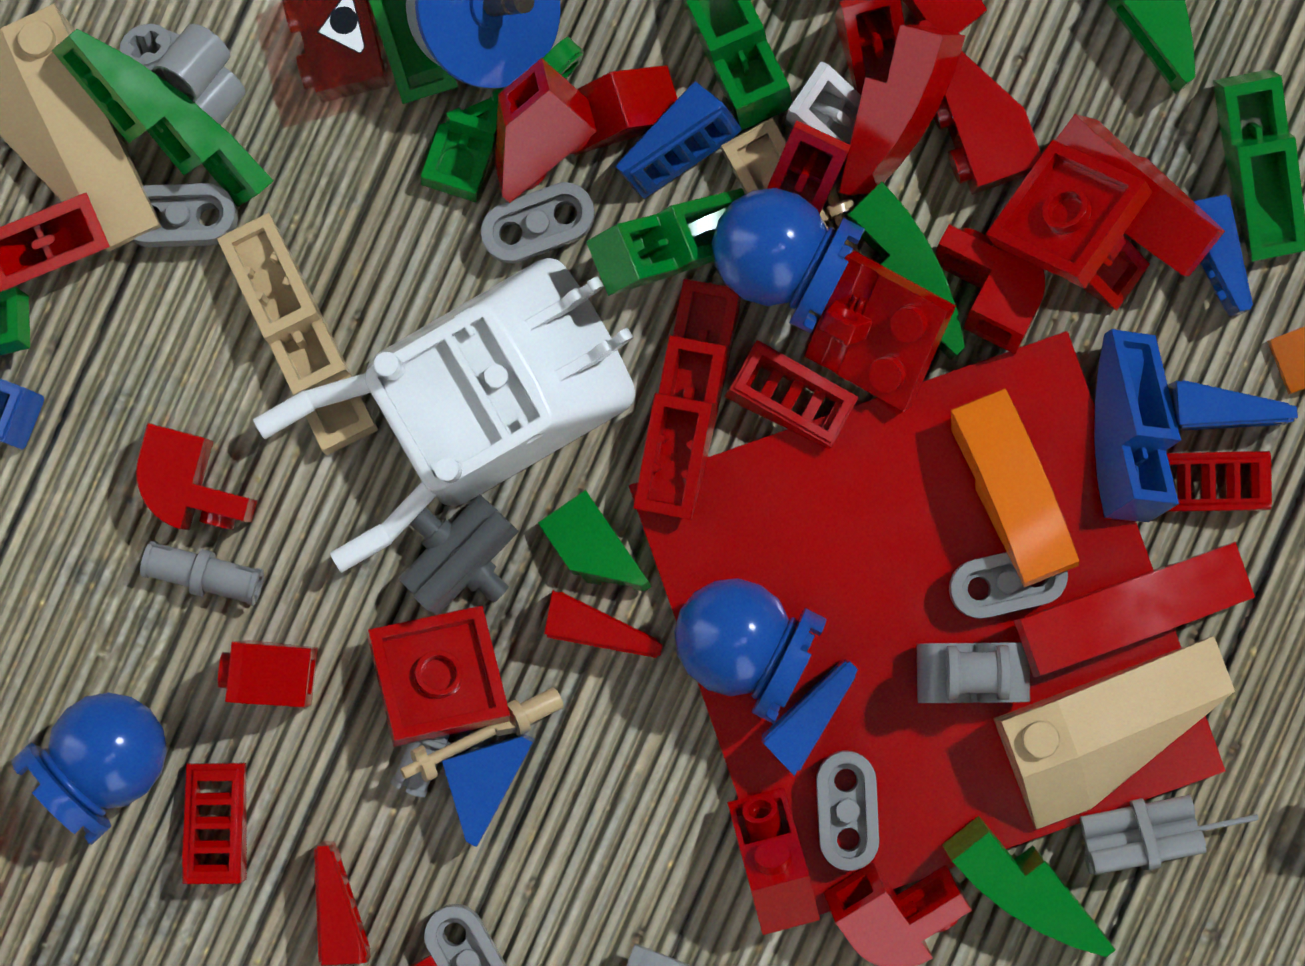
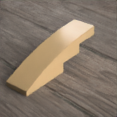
(294, 328)

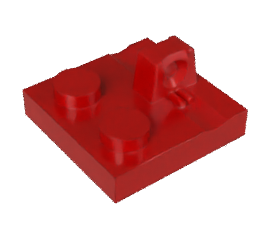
(1069, 213)
(880, 331)
(438, 675)

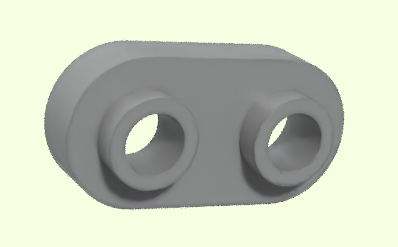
(181, 213)
(536, 218)
(1005, 588)
(847, 809)
(475, 950)

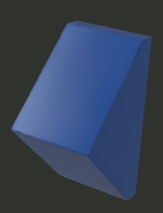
(481, 781)

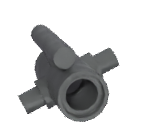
(458, 555)

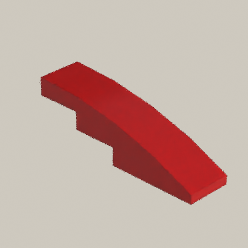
(687, 400)
(1134, 609)

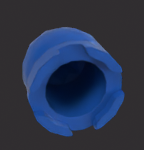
(779, 252)
(742, 642)
(97, 759)

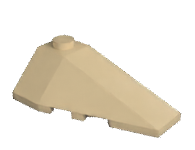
(64, 131)
(1099, 734)

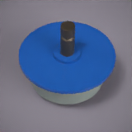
(484, 39)

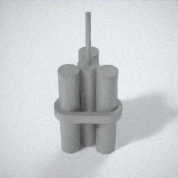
(1145, 834)

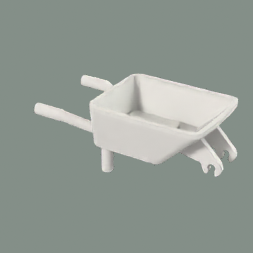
(484, 391)

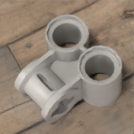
(189, 63)
(972, 673)

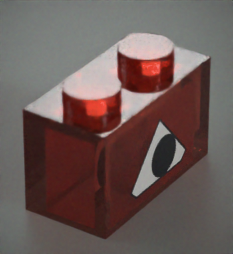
(339, 47)

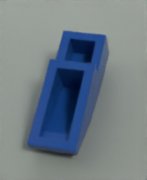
(1133, 429)

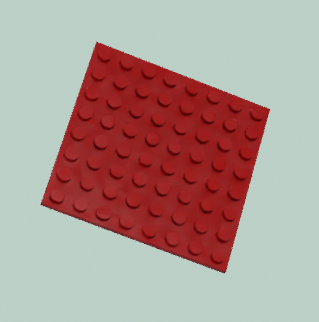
(872, 549)

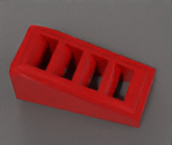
(801, 377)
(1260, 481)
(582, 624)
(192, 870)
(338, 919)

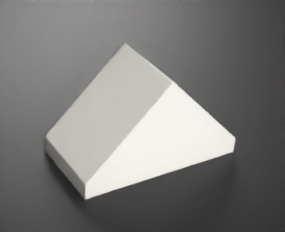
(826, 104)

